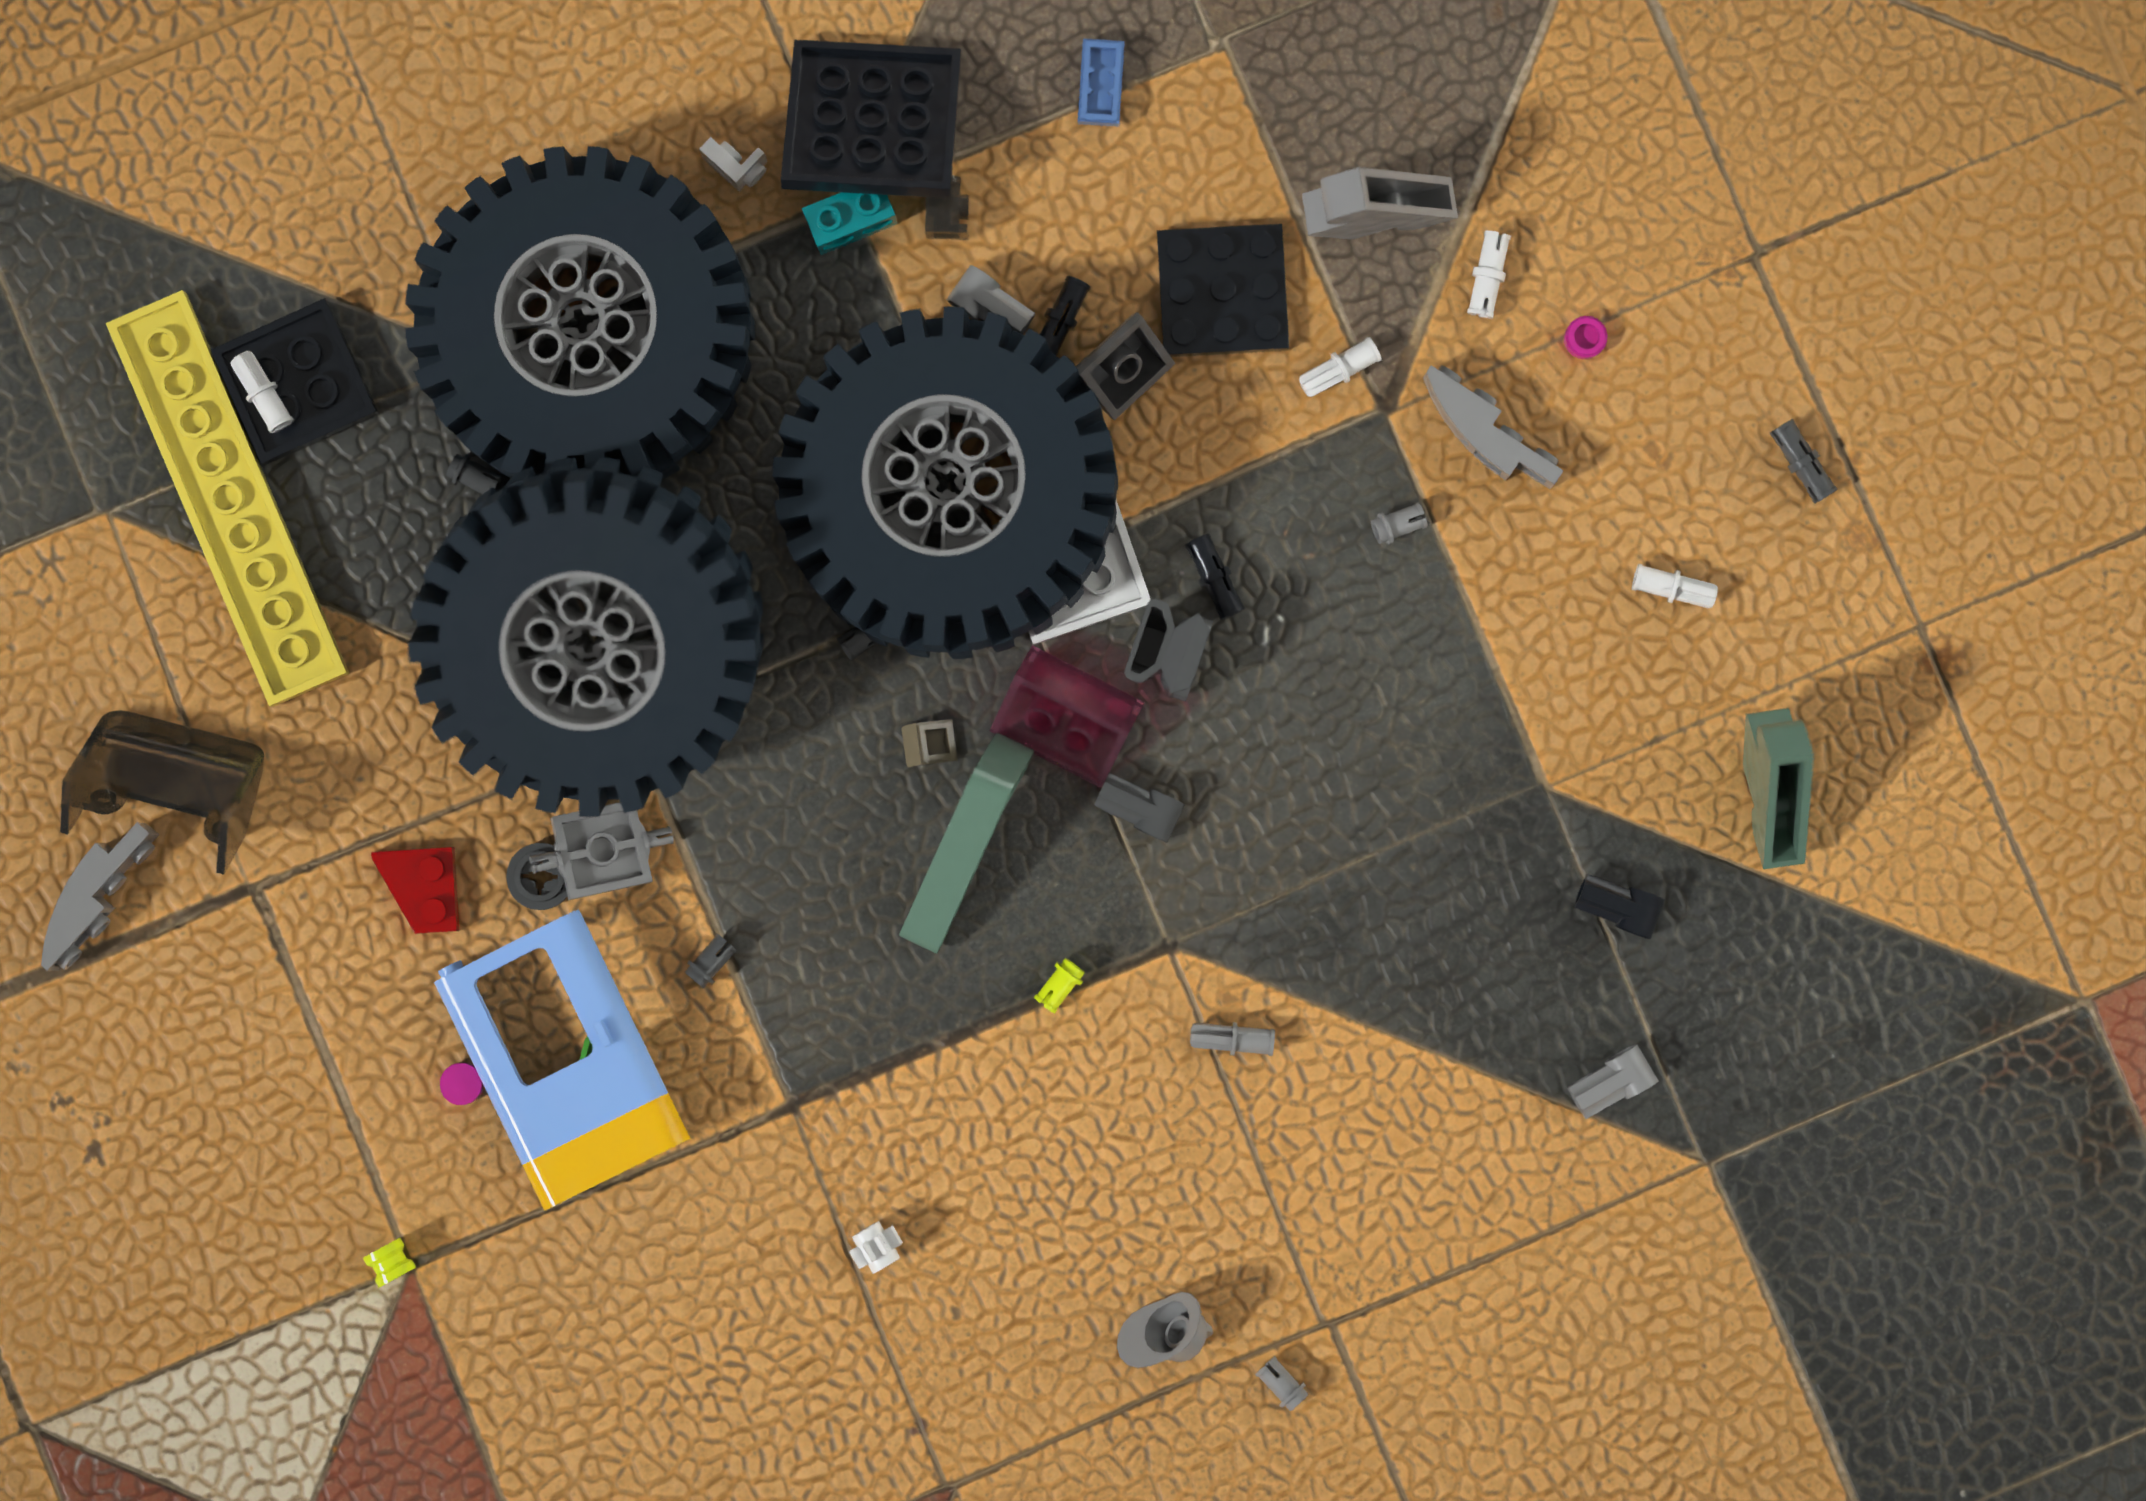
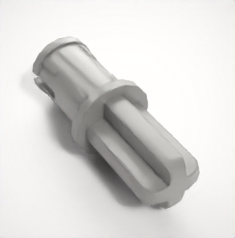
(1232, 1038)

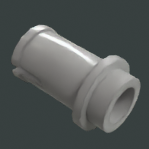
(1398, 523)
(1283, 1385)

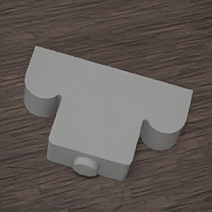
(1376, 201)

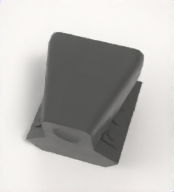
(1167, 649)

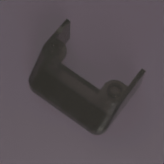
(167, 768)

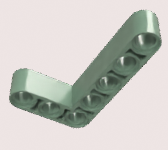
(965, 841)

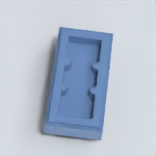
(1101, 82)

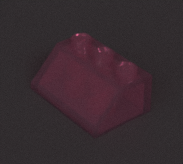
(1067, 716)

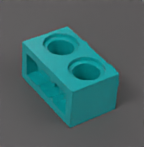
(847, 219)

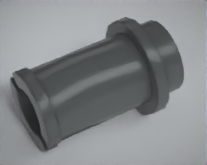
(472, 474)
(709, 963)

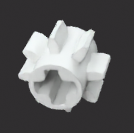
(875, 1247)

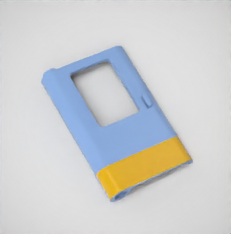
(589, 1115)

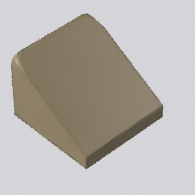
(929, 743)

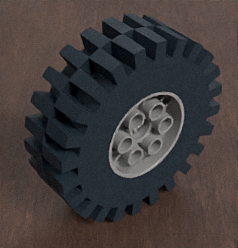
(559, 216)
(668, 575)
(981, 581)

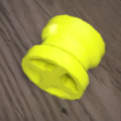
(389, 1262)

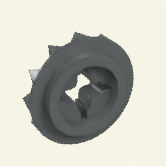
(526, 890)

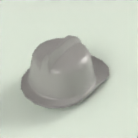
(1163, 1332)

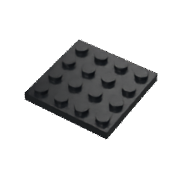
(871, 119)

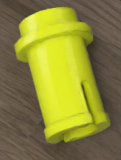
(1059, 985)

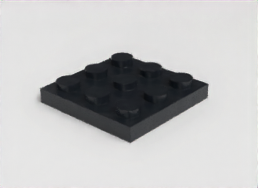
(1223, 290)
(312, 376)

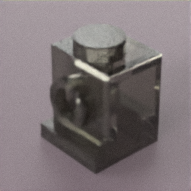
(945, 214)

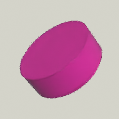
(1585, 337)
(461, 1084)

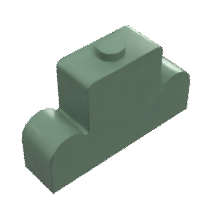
(1779, 778)

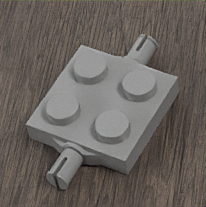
(601, 851)

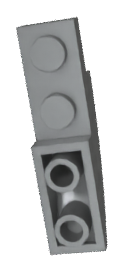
(1472, 419)
(81, 906)

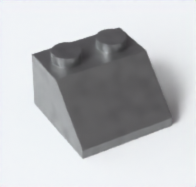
(1124, 365)

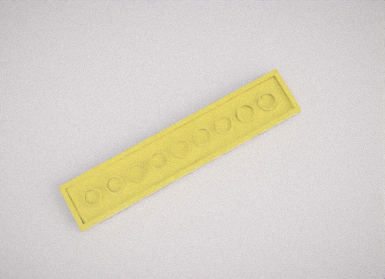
(227, 498)

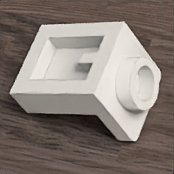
(726, 163)

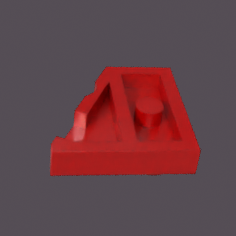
(422, 886)

